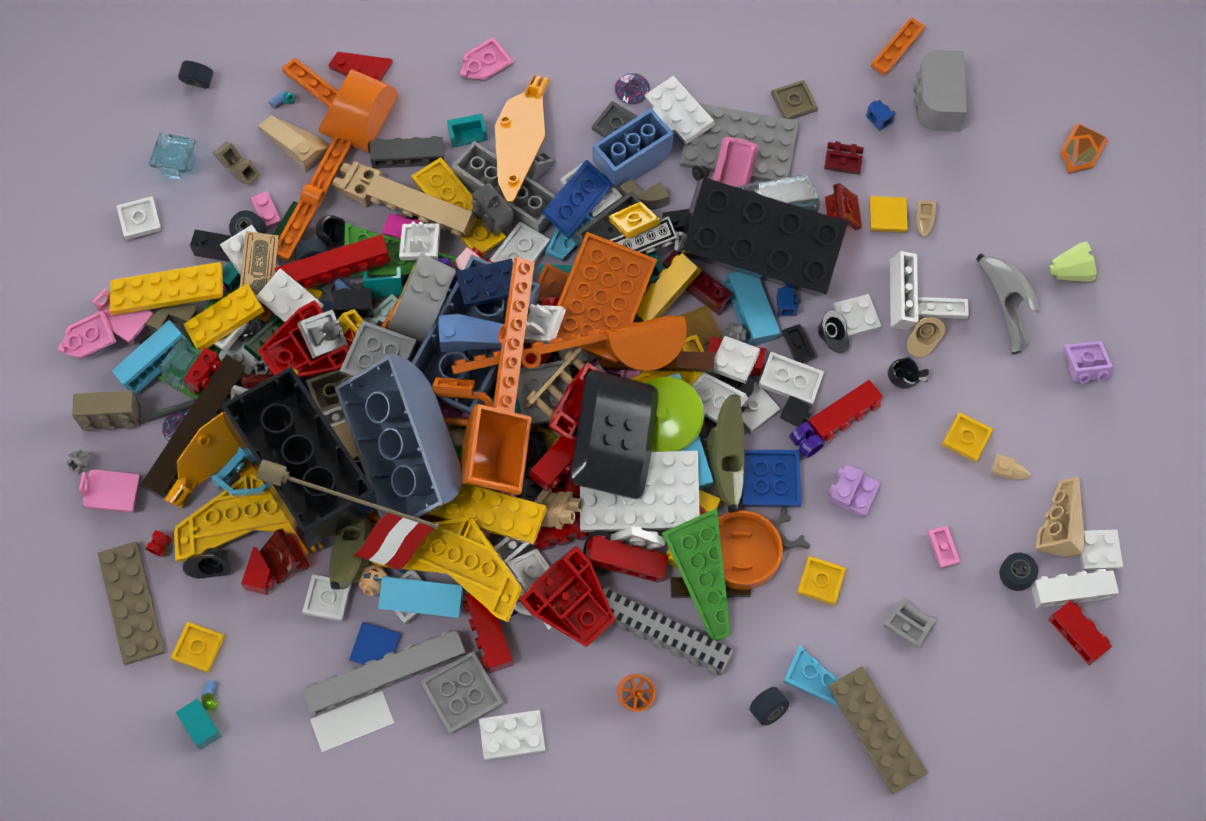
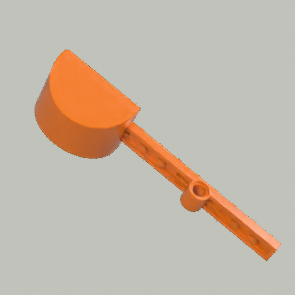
(351, 121)
(637, 345)
(496, 436)

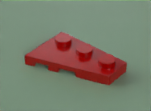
(368, 65)

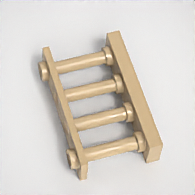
(534, 398)

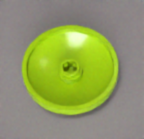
(677, 414)

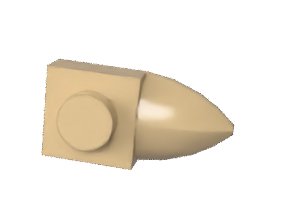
(925, 216)
(1008, 468)

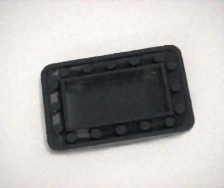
(614, 435)

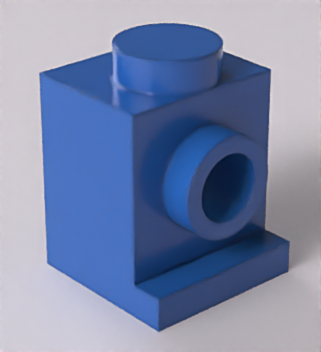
(880, 114)
(786, 302)

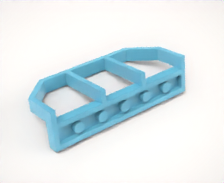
(223, 478)

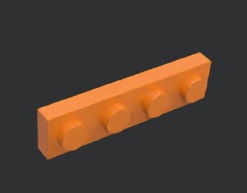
(897, 46)
(310, 81)

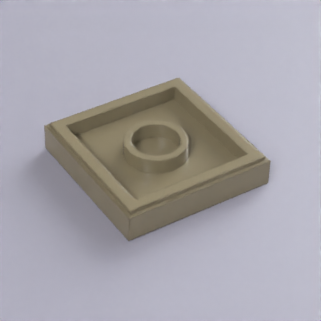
(794, 100)

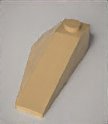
(296, 142)
(1063, 526)

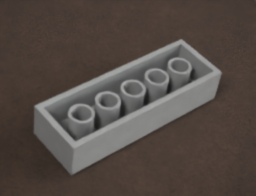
(479, 166)

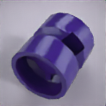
(807, 440)

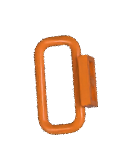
(458, 389)

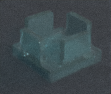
(173, 155)
(178, 363)

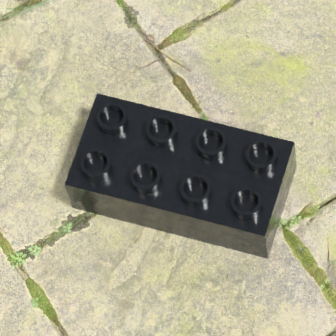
(762, 237)
(288, 428)

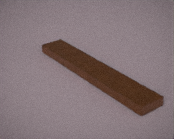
(684, 361)

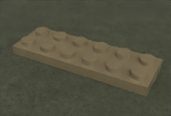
(131, 603)
(877, 730)

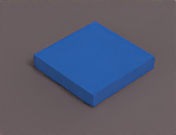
(373, 643)

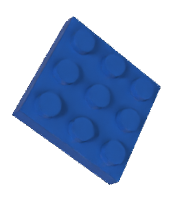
(771, 478)

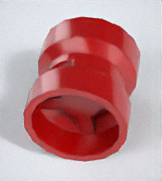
(158, 544)

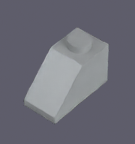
(540, 165)

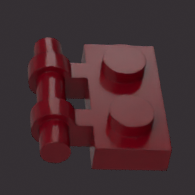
(841, 161)

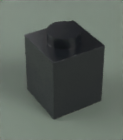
(795, 412)

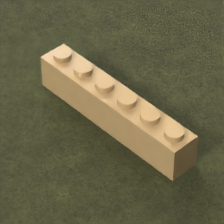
(420, 205)

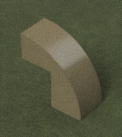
(239, 167)
(652, 198)
(177, 313)

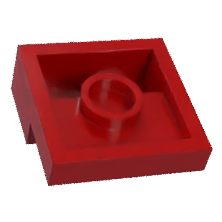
(201, 371)

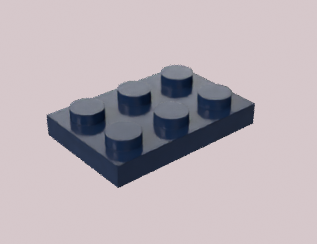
(485, 283)

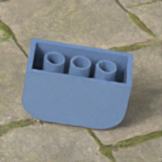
(633, 148)

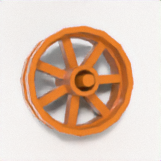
(635, 692)

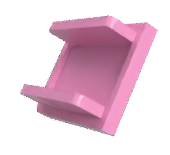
(735, 161)
(123, 325)
(109, 490)

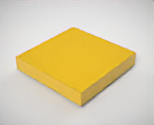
(888, 214)
(634, 220)
(967, 437)
(821, 580)
(197, 647)

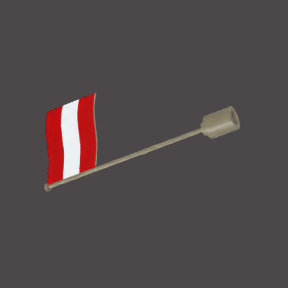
(392, 537)

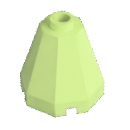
(1075, 264)

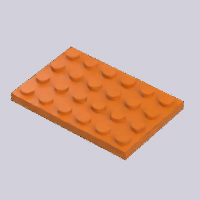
(603, 290)

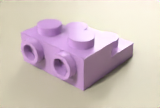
(1088, 362)
(853, 490)

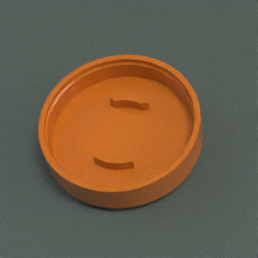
(749, 549)

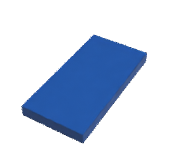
(577, 198)

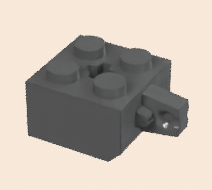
(491, 209)

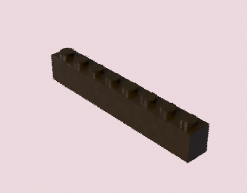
(201, 412)

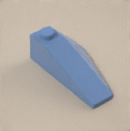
(467, 333)

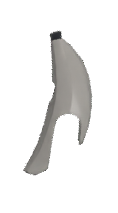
(1012, 290)

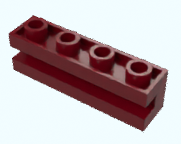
(706, 289)

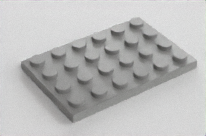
(772, 135)

